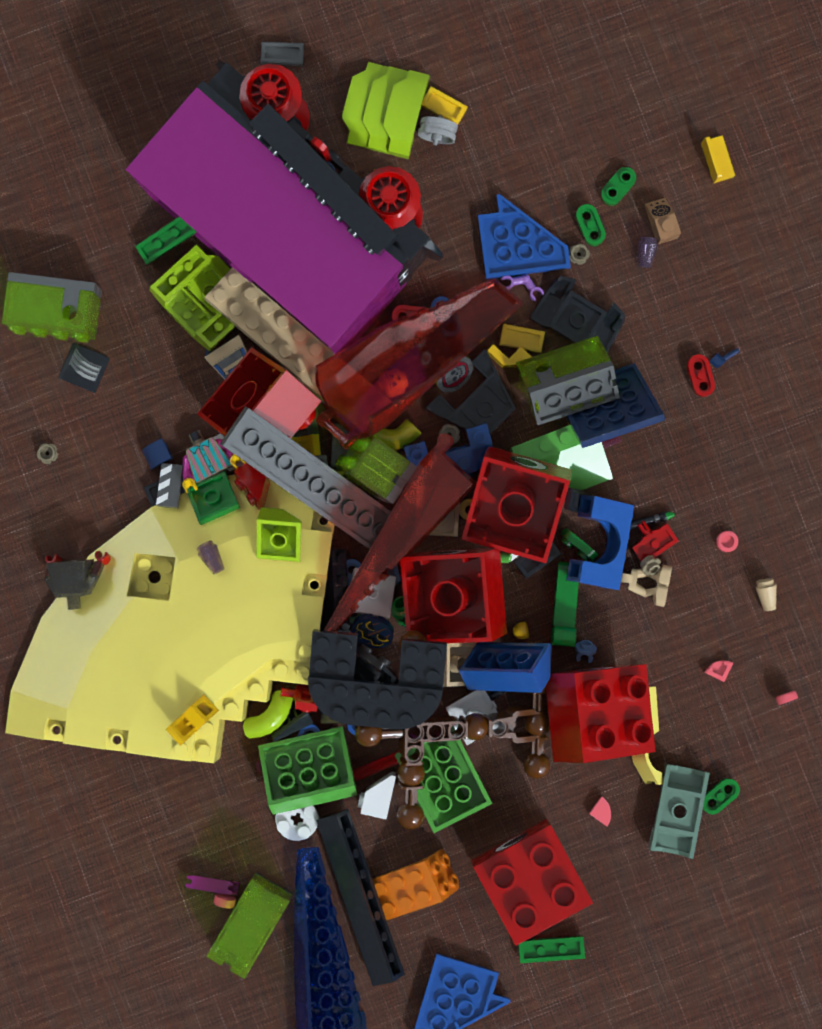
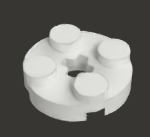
(304, 829)

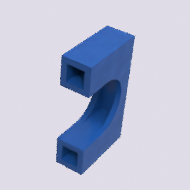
(616, 520)

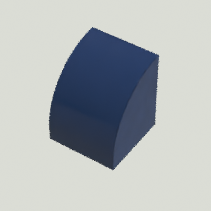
(157, 454)

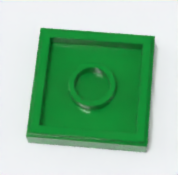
(213, 498)

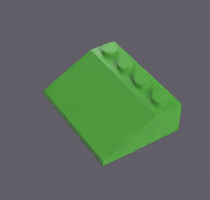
(563, 449)
(307, 770)
(450, 784)

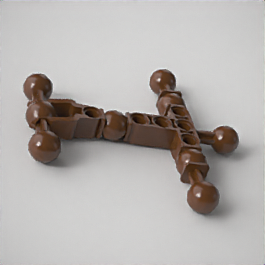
(472, 727)

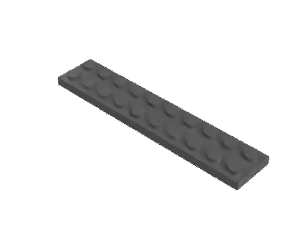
(305, 477)

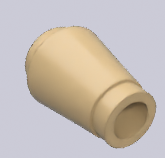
(767, 593)

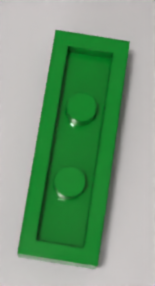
(164, 240)
(552, 949)

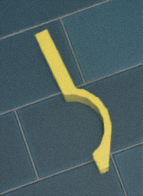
(642, 761)

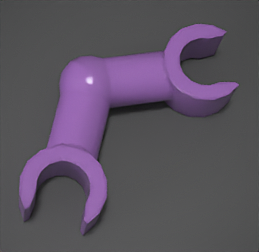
(523, 279)

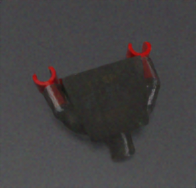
(74, 577)

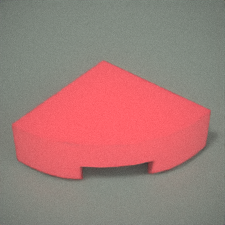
(719, 669)
(601, 811)

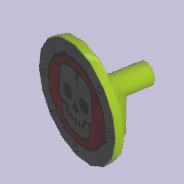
(456, 377)

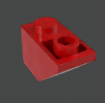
(253, 484)

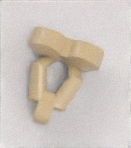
(659, 592)

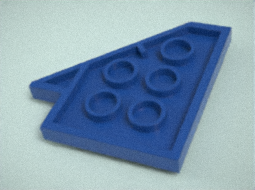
(518, 244)
(458, 994)

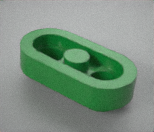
(618, 185)
(591, 225)
(570, 539)
(720, 797)

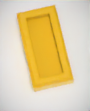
(443, 105)
(518, 337)

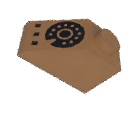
(662, 220)

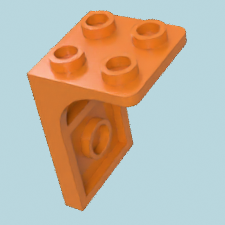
(416, 885)

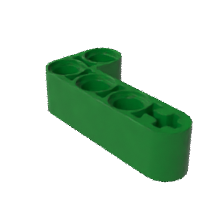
(564, 609)

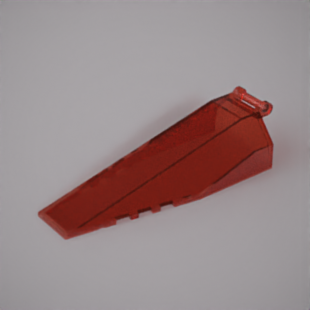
(402, 359)
(424, 503)

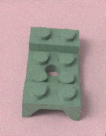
(685, 788)

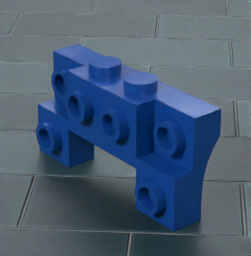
(466, 456)

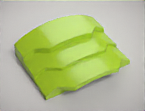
(384, 108)
(184, 292)

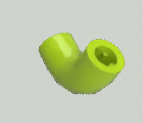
(399, 437)
(270, 719)

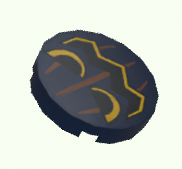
(373, 631)

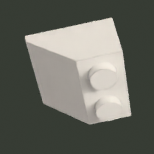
(377, 797)

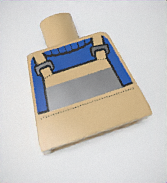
(227, 356)

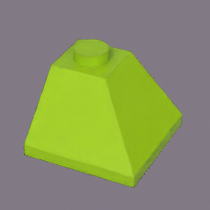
(278, 535)

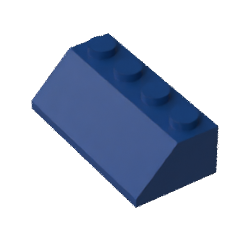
(507, 667)

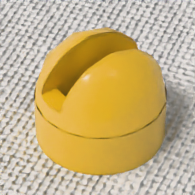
(521, 630)

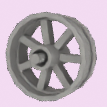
(437, 130)

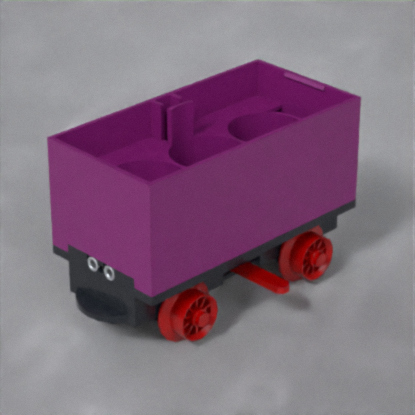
(262, 217)

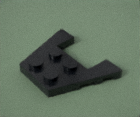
(486, 404)

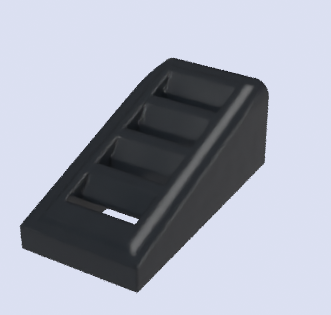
(573, 499)
(295, 721)

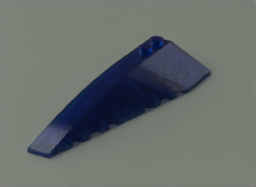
(321, 966)

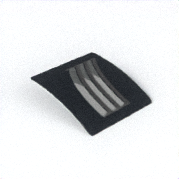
(84, 368)

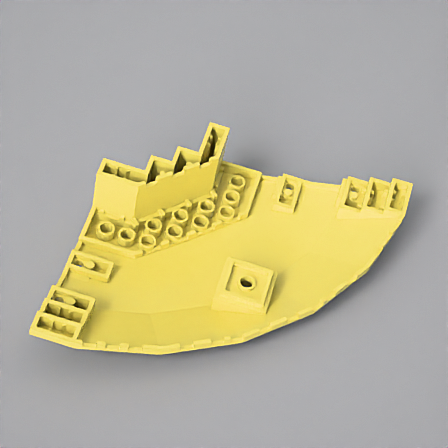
(153, 649)

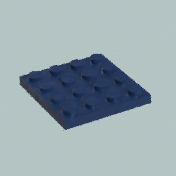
(630, 412)

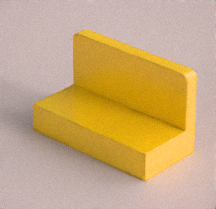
(717, 159)

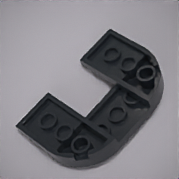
(374, 702)

